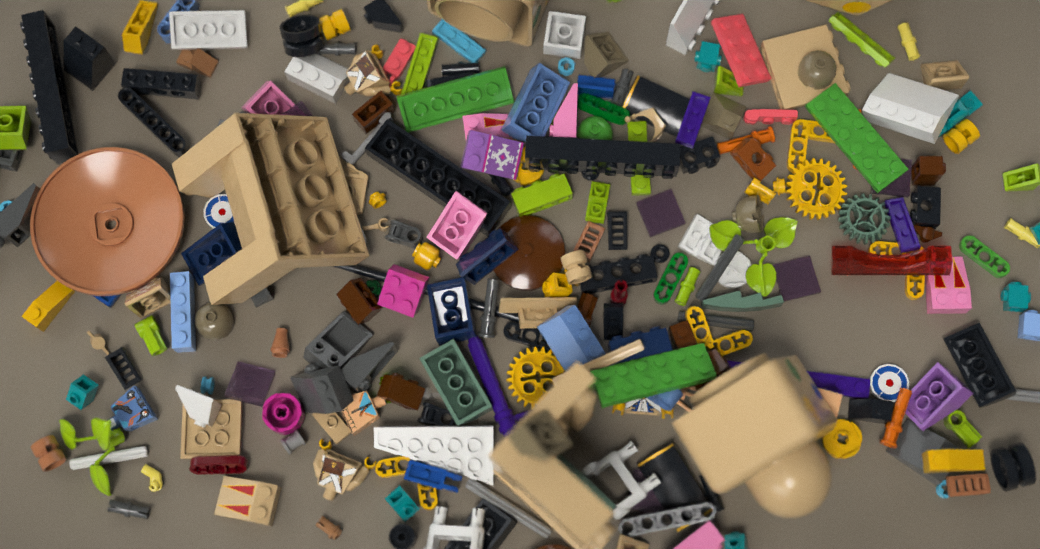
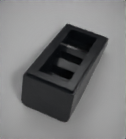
(623, 215)
(109, 358)

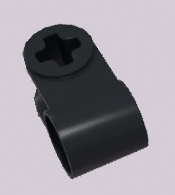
(433, 415)

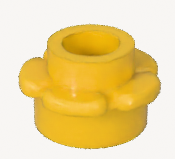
(779, 186)
(377, 200)

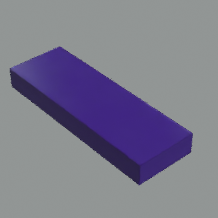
(692, 120)
(902, 225)

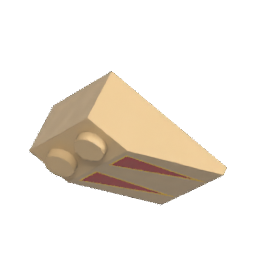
(248, 500)

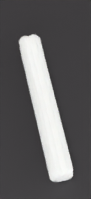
(112, 457)

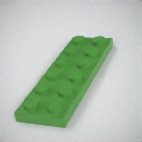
(455, 99)
(856, 138)
(653, 375)

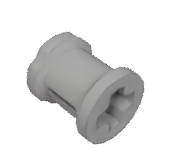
(293, 442)

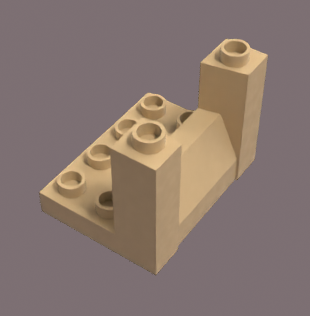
(283, 197)
(547, 485)

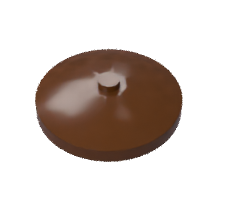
(537, 256)

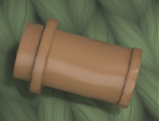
(329, 528)

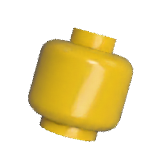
(426, 256)

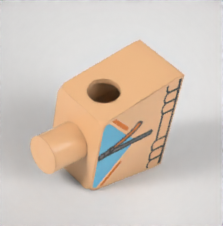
(362, 411)

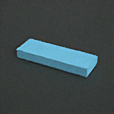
(459, 42)

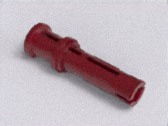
(619, 293)

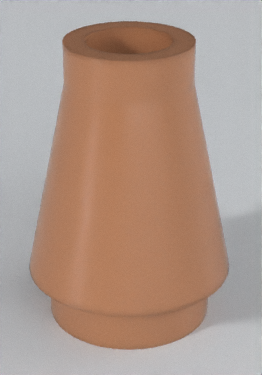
(280, 344)

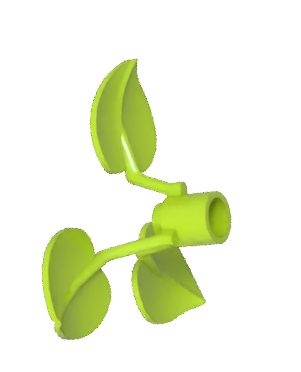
(779, 234)
(107, 440)

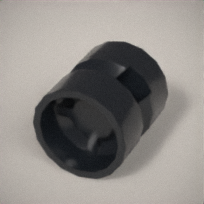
(402, 537)

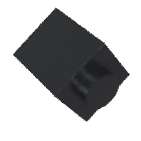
(382, 16)
(870, 410)

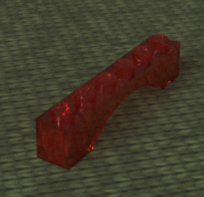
(929, 261)

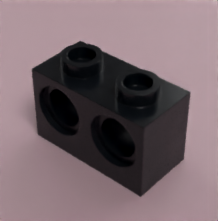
(697, 154)

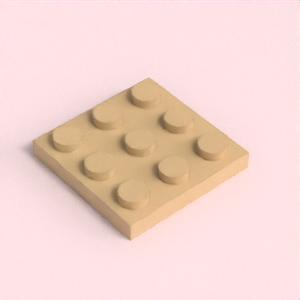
(218, 440)

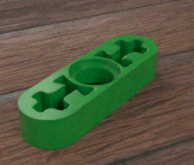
(586, 101)
(669, 293)

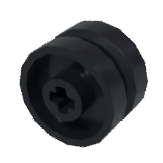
(302, 36)
(1013, 466)

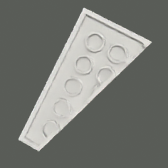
(451, 448)

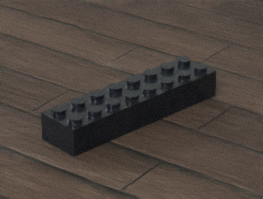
(49, 86)
(602, 157)
(434, 173)

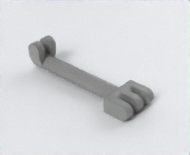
(359, 152)

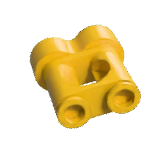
(756, 188)

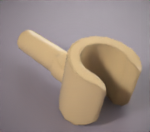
(377, 226)

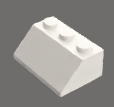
(318, 76)

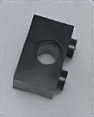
(932, 199)

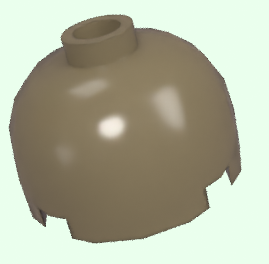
(817, 69)
(749, 214)
(214, 321)

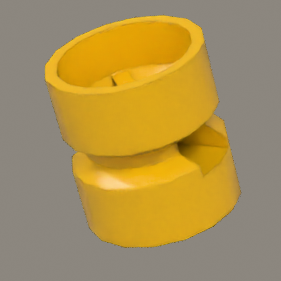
(334, 24)
(961, 136)

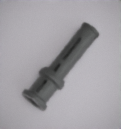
(489, 318)

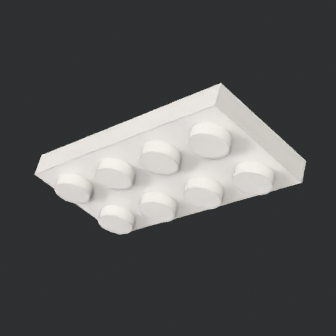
(207, 30)

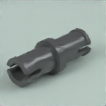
(339, 48)
(622, 87)
(128, 509)

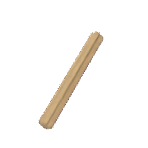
(610, 358)

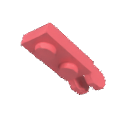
(399, 60)
(769, 116)

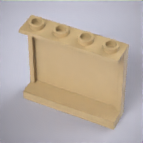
(783, 58)

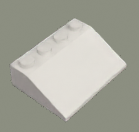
(689, 23)
(909, 107)

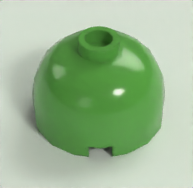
(594, 128)

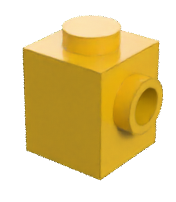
(556, 286)

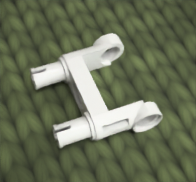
(638, 490)
(472, 533)

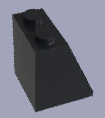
(86, 59)

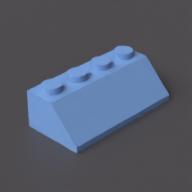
(535, 104)
(570, 338)

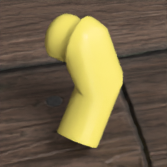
(155, 477)

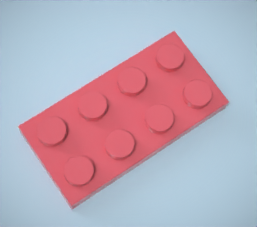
(740, 50)

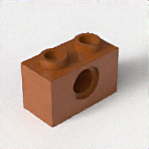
(743, 156)

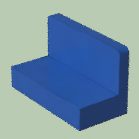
(596, 86)

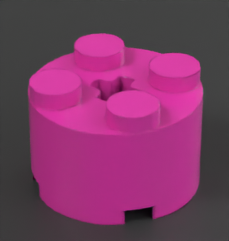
(272, 413)

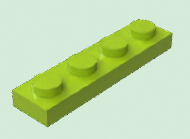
(856, 35)
(420, 63)
(638, 132)

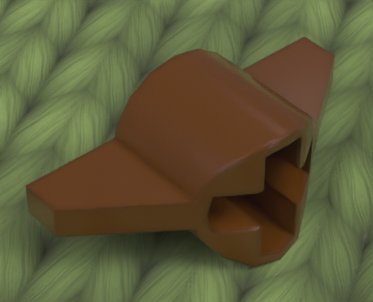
(927, 233)

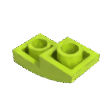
(597, 202)

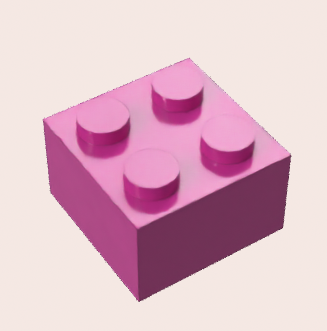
(403, 290)

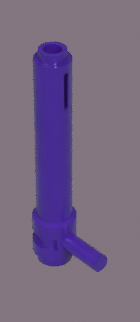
(503, 415)

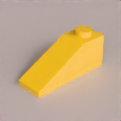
(139, 27)
(48, 305)
(953, 460)

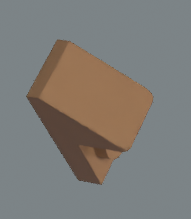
(198, 61)

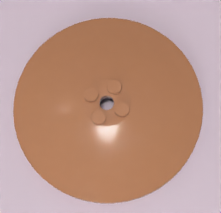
(81, 200)

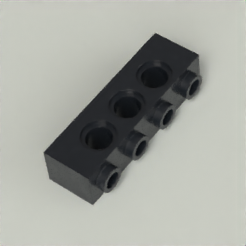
(162, 83)
(643, 262)

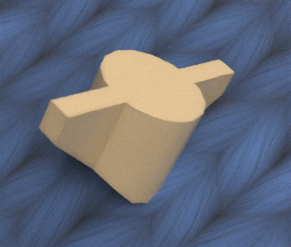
(97, 341)

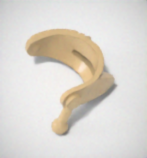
(656, 120)

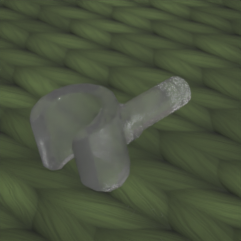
(429, 395)

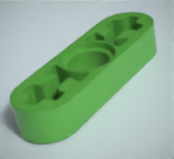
(992, 255)

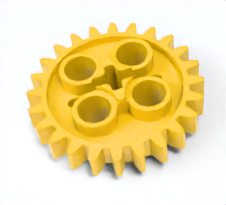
(832, 193)
(535, 360)

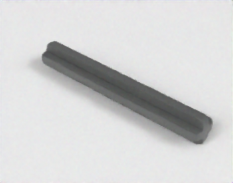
(719, 268)
(720, 321)

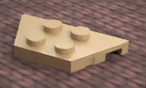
(357, 184)

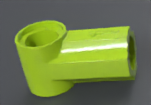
(149, 331)
(963, 430)

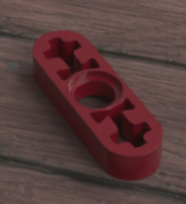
(218, 465)

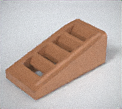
(595, 243)
(980, 484)

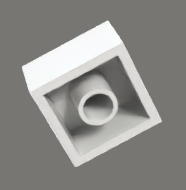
(564, 35)

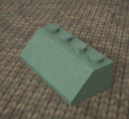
(456, 383)

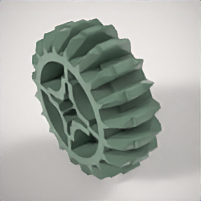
(869, 225)

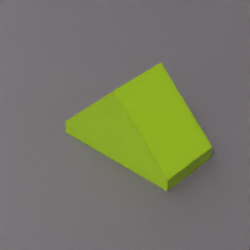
(726, 83)
(1022, 179)

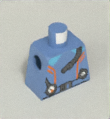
(132, 411)

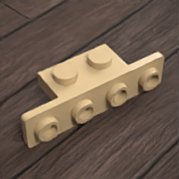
(534, 310)

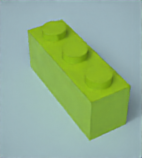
(541, 195)

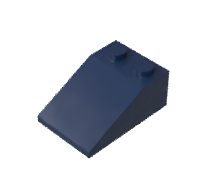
(212, 250)
(451, 311)

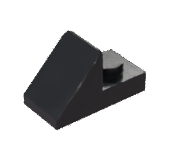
(612, 320)

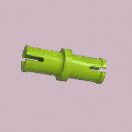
(687, 286)

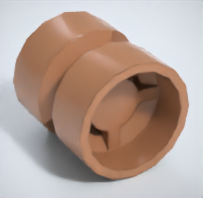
(48, 452)

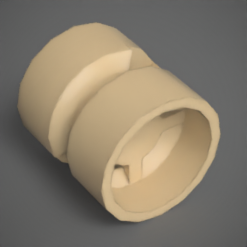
(576, 267)

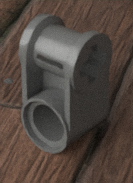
(400, 234)

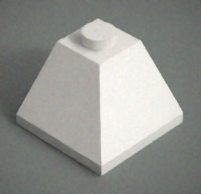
(199, 407)

